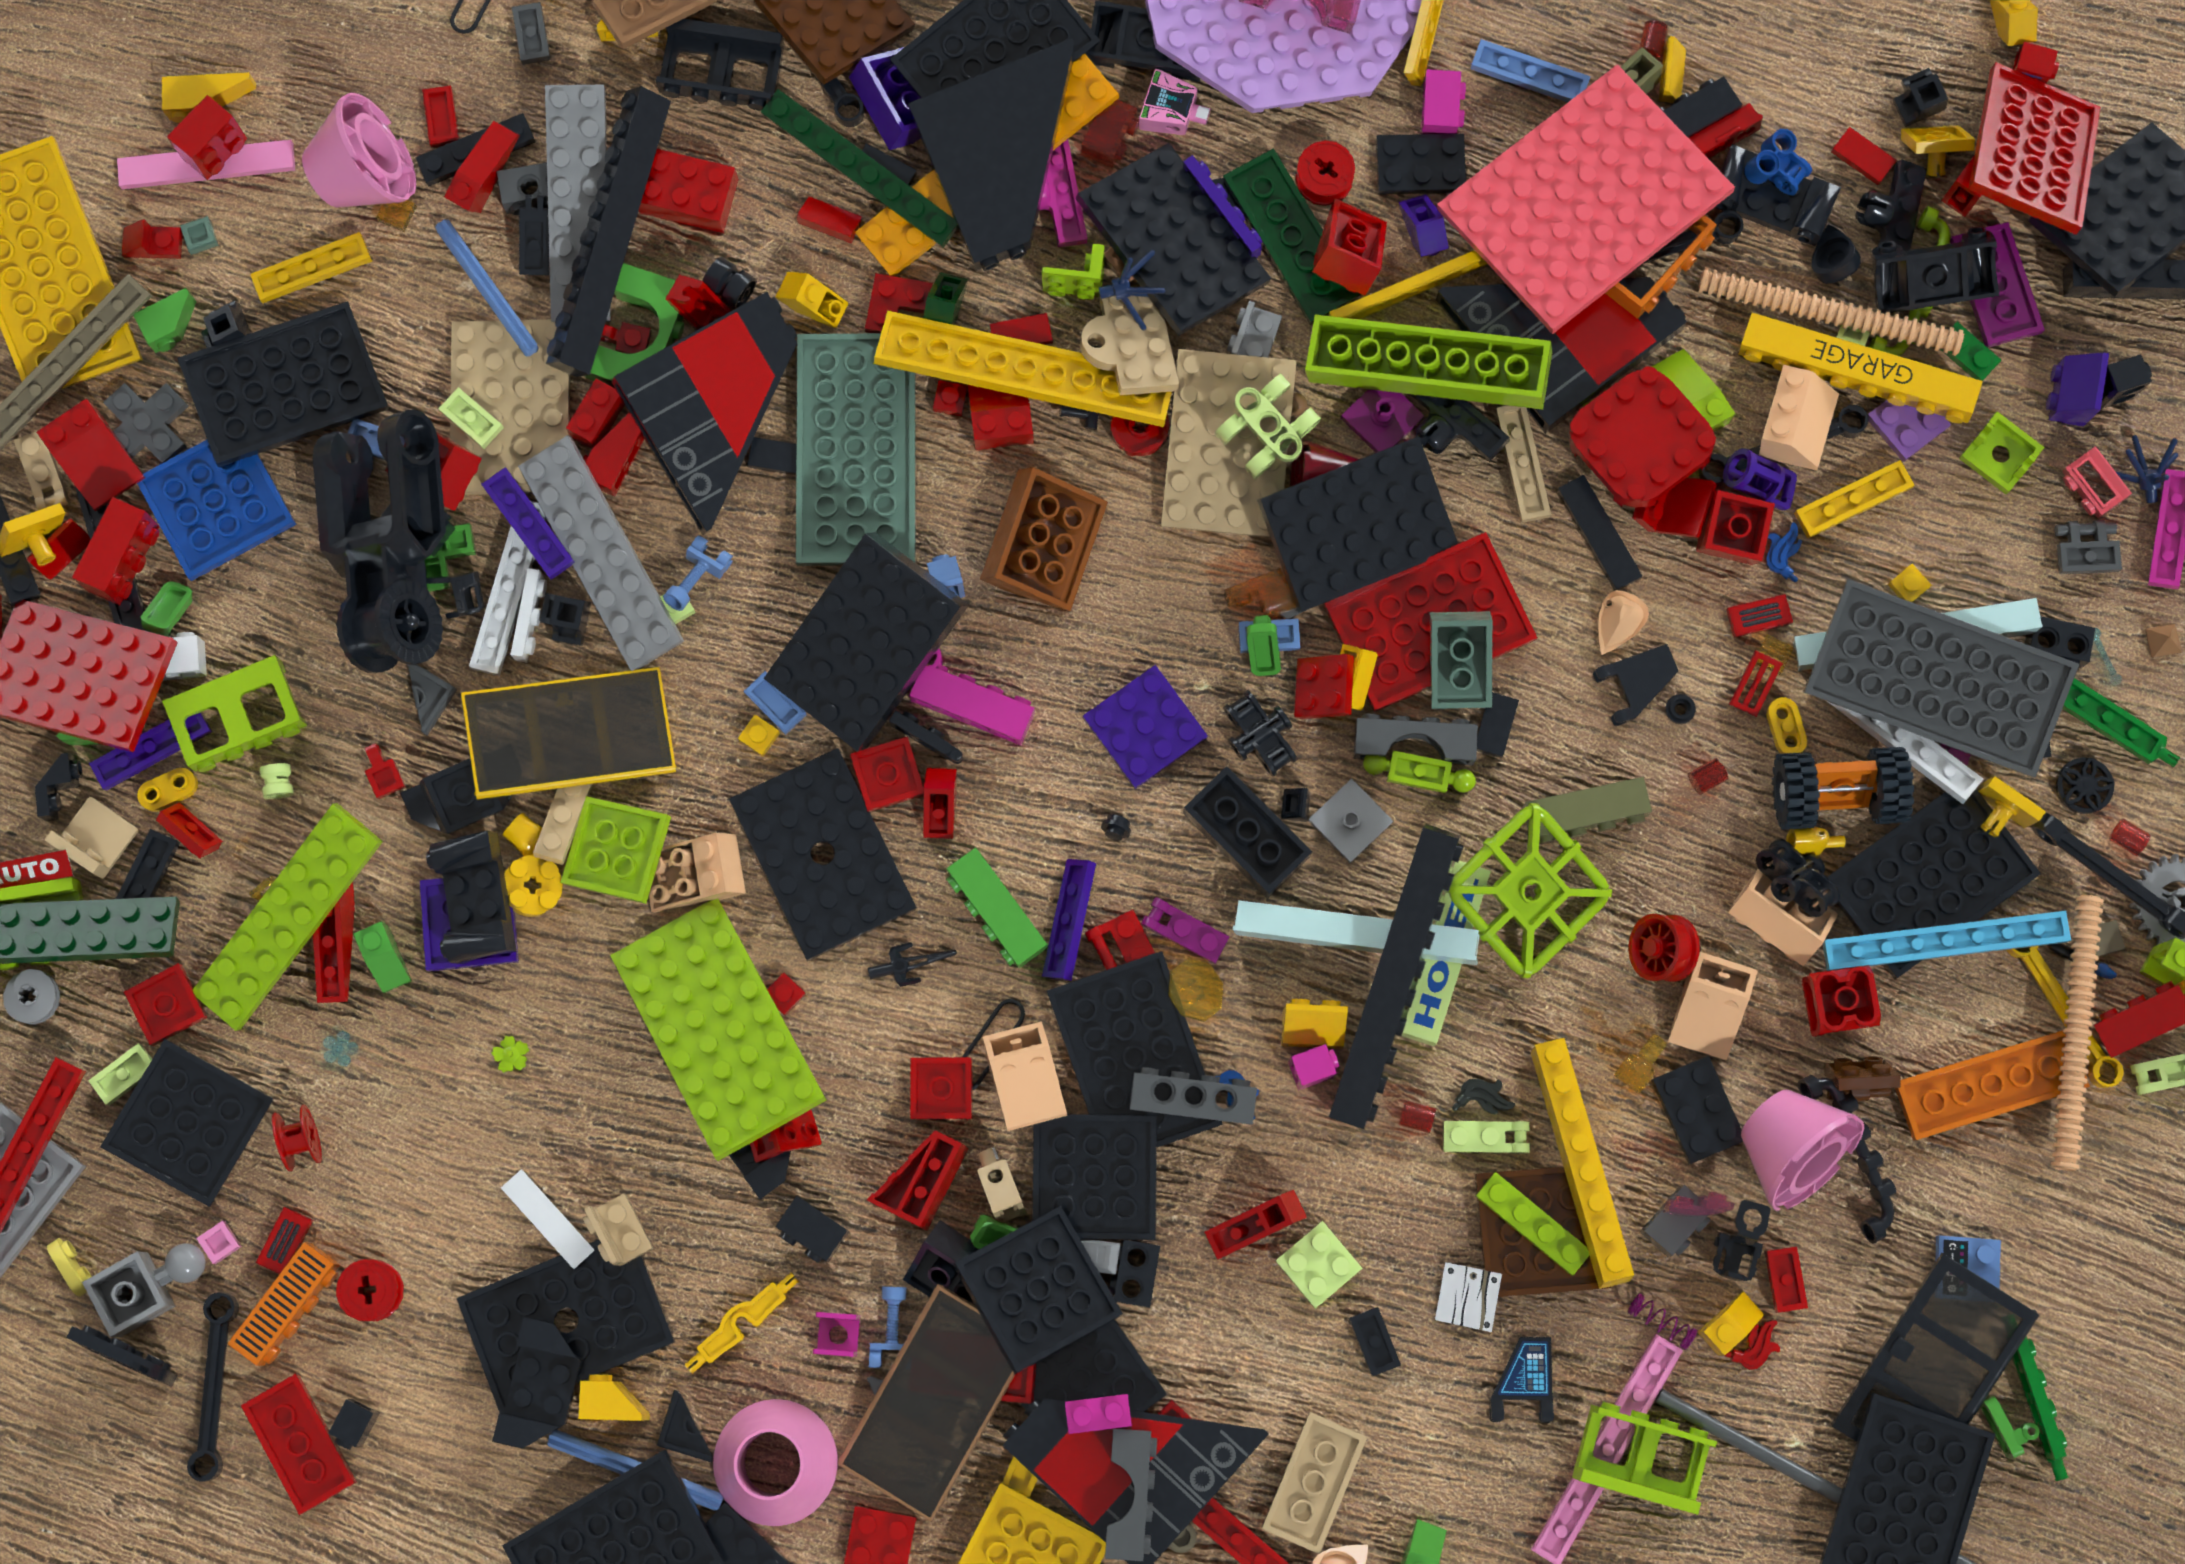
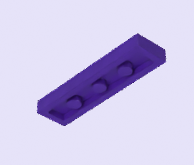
(1219, 197)
(528, 523)
(151, 748)
(1069, 919)

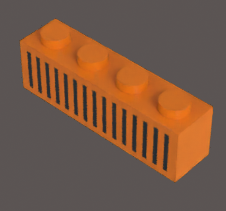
(284, 1304)

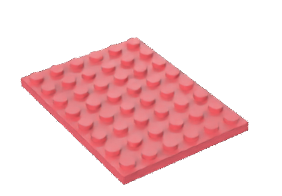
(1585, 198)

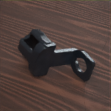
(461, 588)
(1741, 1243)

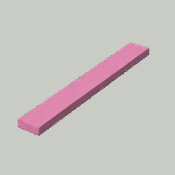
(1610, 1446)

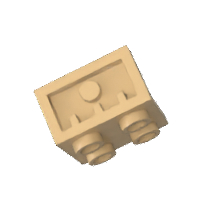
(94, 837)
(618, 1231)

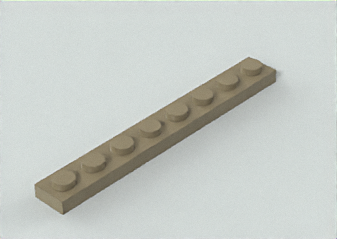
(70, 356)

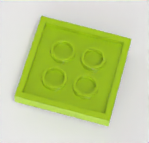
(616, 849)

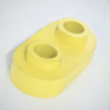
(64, 1255)

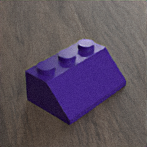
(886, 98)

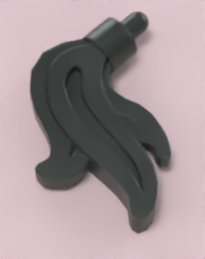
(1484, 1093)

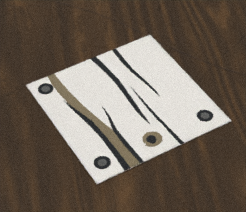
(1468, 1297)

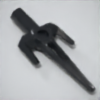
(900, 965)

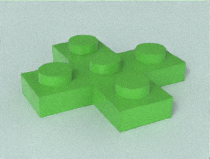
(457, 545)

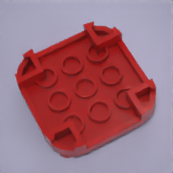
(1641, 437)

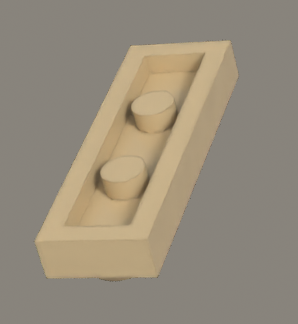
(561, 823)

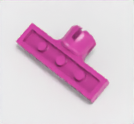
(1060, 199)
(2170, 534)

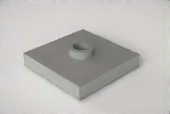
(1350, 820)

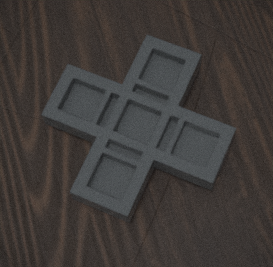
(148, 422)

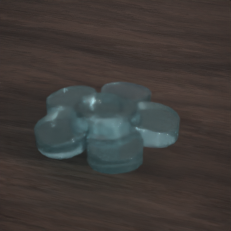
(339, 1049)

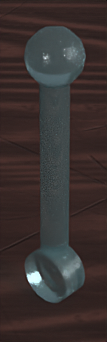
(2115, 678)

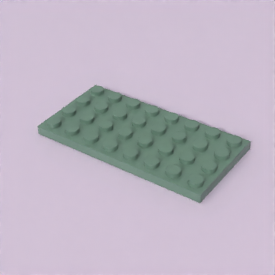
(852, 449)

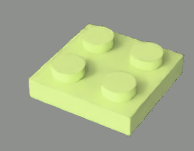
(1318, 1264)

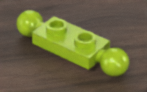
(1420, 772)

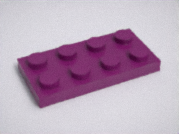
(2013, 312)

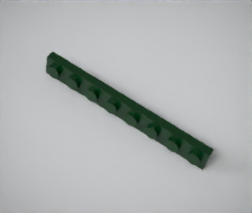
(860, 168)

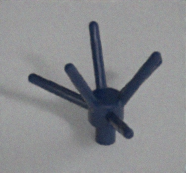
(1121, 287)
(2150, 479)

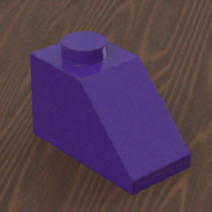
(1424, 225)

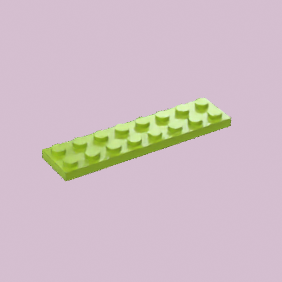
(286, 916)

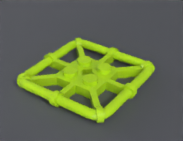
(1511, 886)

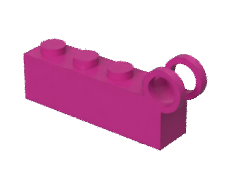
(972, 703)

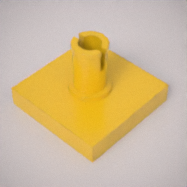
(1936, 143)
(32, 532)
(2007, 805)

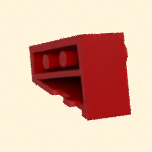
(2142, 1019)
(922, 1181)

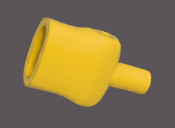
(523, 834)
(1813, 840)

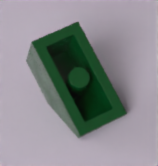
(945, 298)

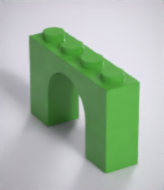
(649, 292)

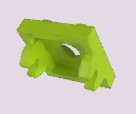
(2021, 448)

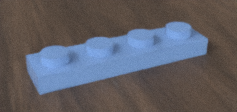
(1528, 71)

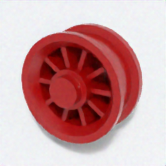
(1664, 947)

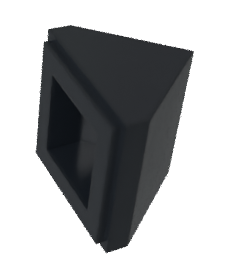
(1295, 804)

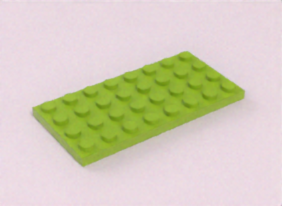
(718, 1028)

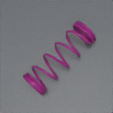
(1634, 1308)

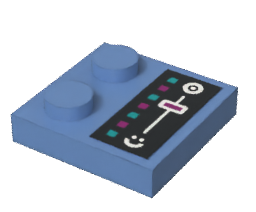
(1975, 1254)

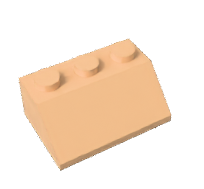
(1799, 419)
(1781, 922)

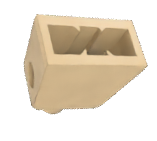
(1002, 1196)

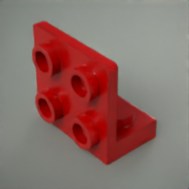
(1679, 510)
(793, 1135)

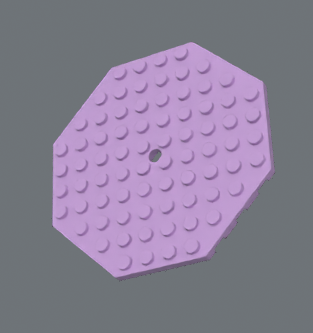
(1282, 51)

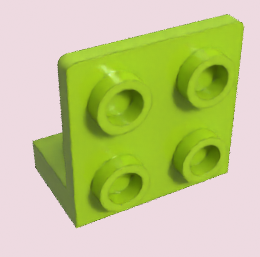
(1080, 283)

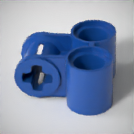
(1779, 164)

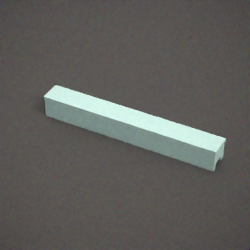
(2005, 619)
(1346, 931)

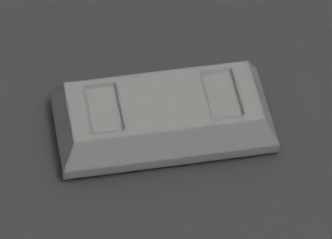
(1103, 1254)

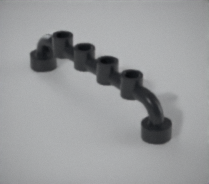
(1868, 1161)

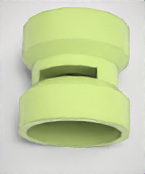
(276, 781)

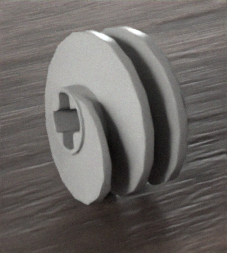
(17, 1000)

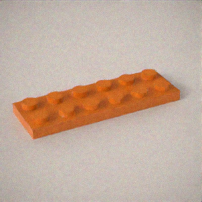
(1983, 1086)

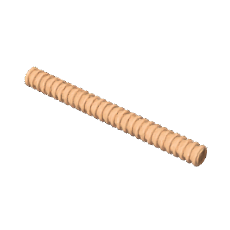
(1831, 311)
(2077, 1033)

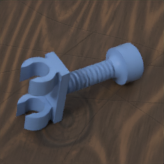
(677, 596)
(893, 1296)

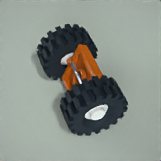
(1875, 784)

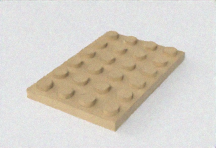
(514, 389)
(1204, 478)

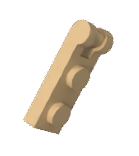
(41, 471)

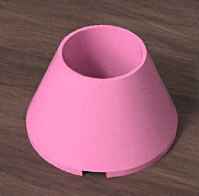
(358, 157)
(1797, 1145)
(816, 1454)

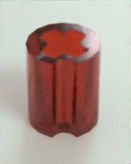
(1654, 37)
(1708, 776)
(2129, 837)
(1417, 1116)

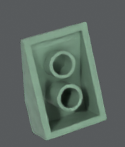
(1461, 659)

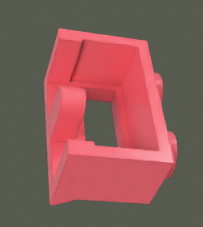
(2091, 502)

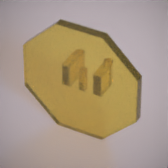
(1196, 989)

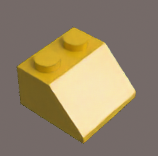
(609, 1400)

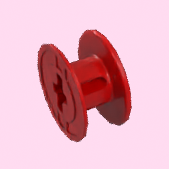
(1325, 157)
(296, 1138)
(354, 1281)

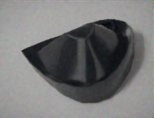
(1835, 256)

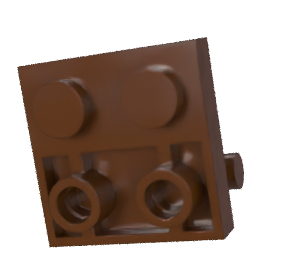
(1863, 1078)

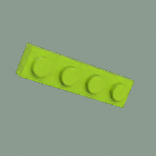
(1533, 1223)

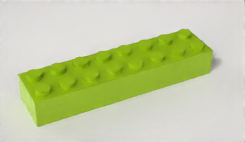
(1429, 361)

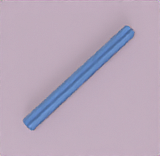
(487, 287)
(621, 1464)

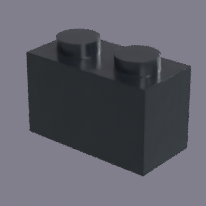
(811, 1229)

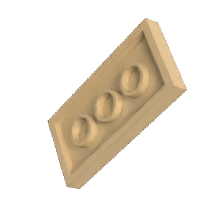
(1314, 1483)

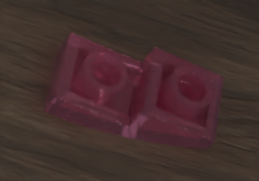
(1707, 1205)

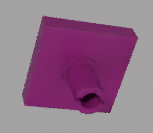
(1382, 418)

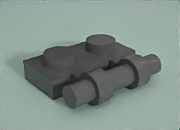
(2088, 557)

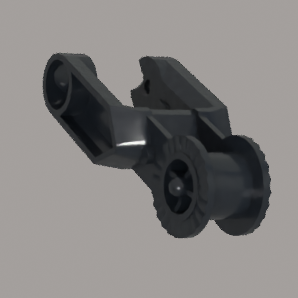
(383, 559)

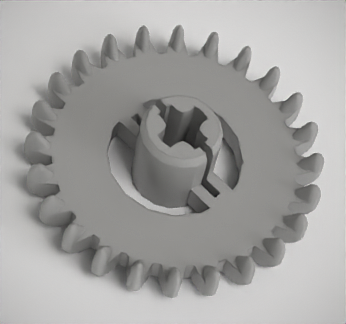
(2155, 882)

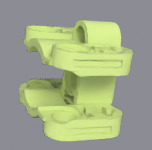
(1263, 409)

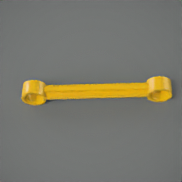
(2057, 998)

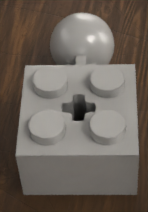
(150, 1296)

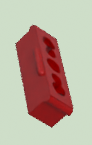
(1727, 131)

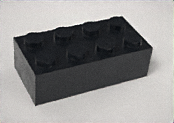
(1247, 832)

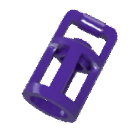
(1767, 482)

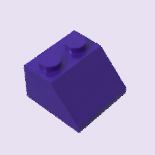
(2077, 388)

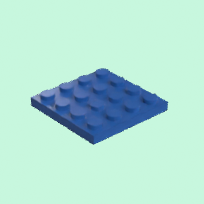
(214, 510)

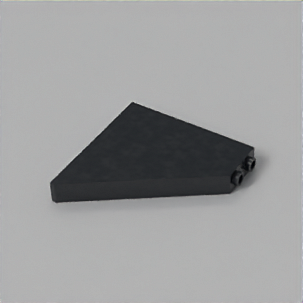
(995, 148)

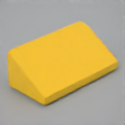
(1673, 71)
(1362, 673)

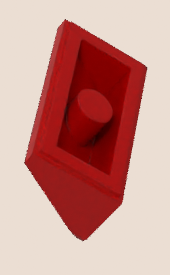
(829, 219)
(66, 544)

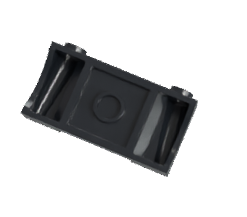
(1128, 40)
(1797, 215)
(1935, 273)
(474, 897)

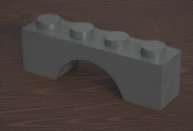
(1453, 741)
(1127, 1536)

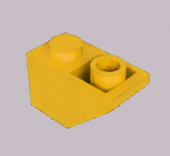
(2015, 20)
(811, 298)

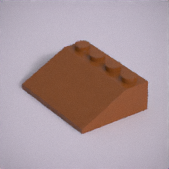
(1044, 539)

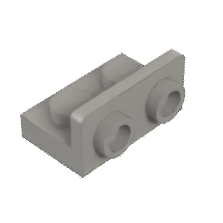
(1256, 332)

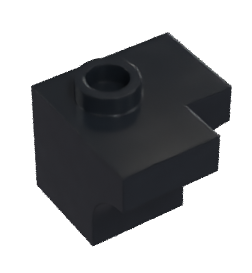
(1922, 97)
(225, 324)
(567, 618)

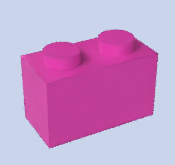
(1442, 102)
(1313, 1066)
(1098, 1413)

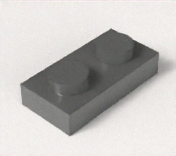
(531, 33)

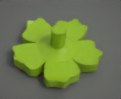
(511, 1055)

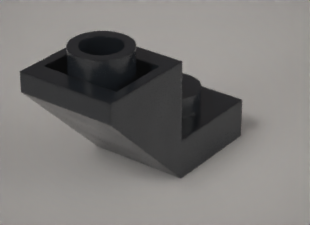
(60, 776)

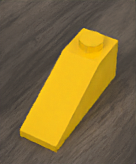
(184, 93)

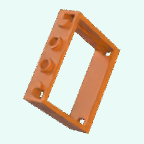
(1704, 230)

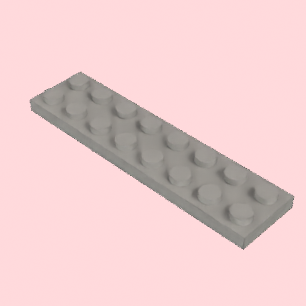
(574, 163)
(601, 553)

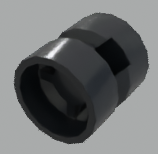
(727, 282)

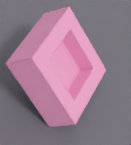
(219, 1242)

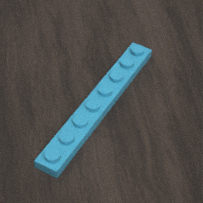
(1946, 940)

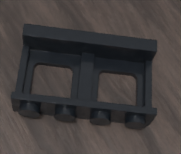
(725, 47)

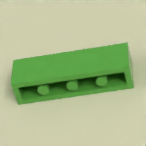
(997, 909)

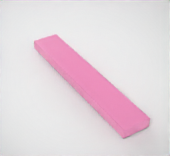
(172, 169)

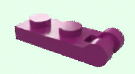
(1186, 931)

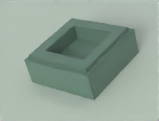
(199, 235)

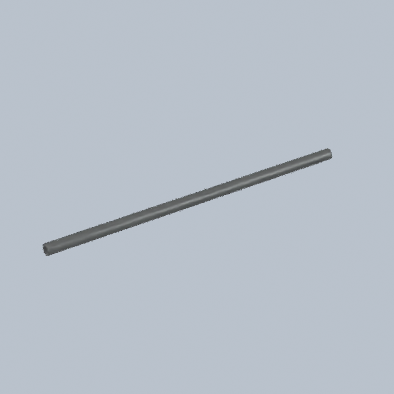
(1756, 1449)

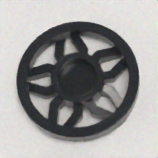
(2085, 785)

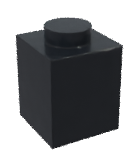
(353, 1424)

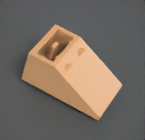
(697, 872)
(1712, 1006)
(1024, 1076)

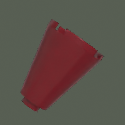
(1315, 461)

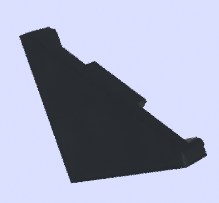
(681, 1431)

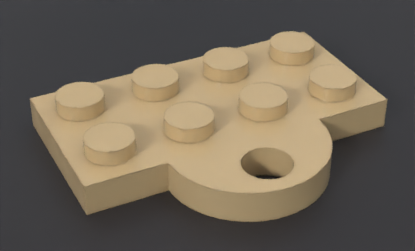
(1138, 357)

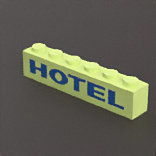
(1440, 977)

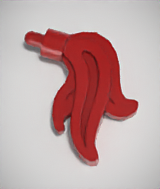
(1758, 1347)

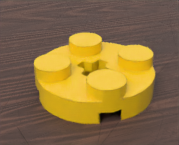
(544, 897)

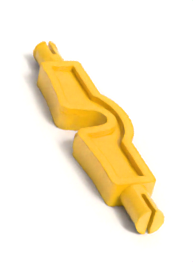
(754, 1311)

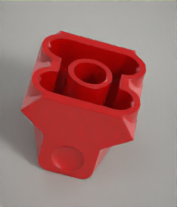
(1841, 1000)

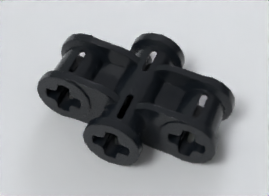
(1265, 741)
(1804, 884)

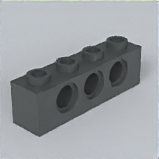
(515, 182)
(1239, 1111)

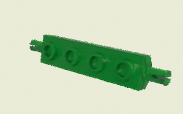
(2117, 724)
(2041, 1408)

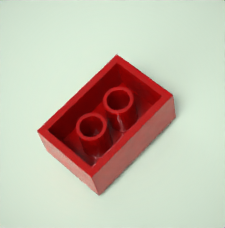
(689, 191)
(116, 551)

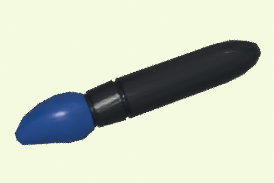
(2064, 951)

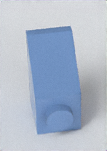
(947, 572)

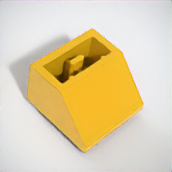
(1314, 1024)

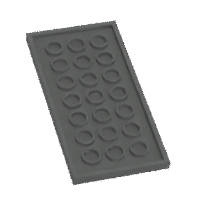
(1941, 678)

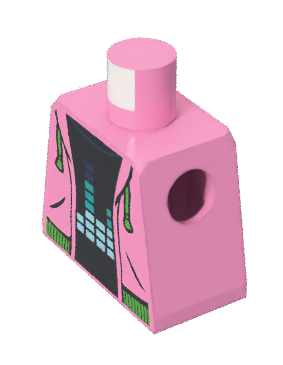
(1171, 105)

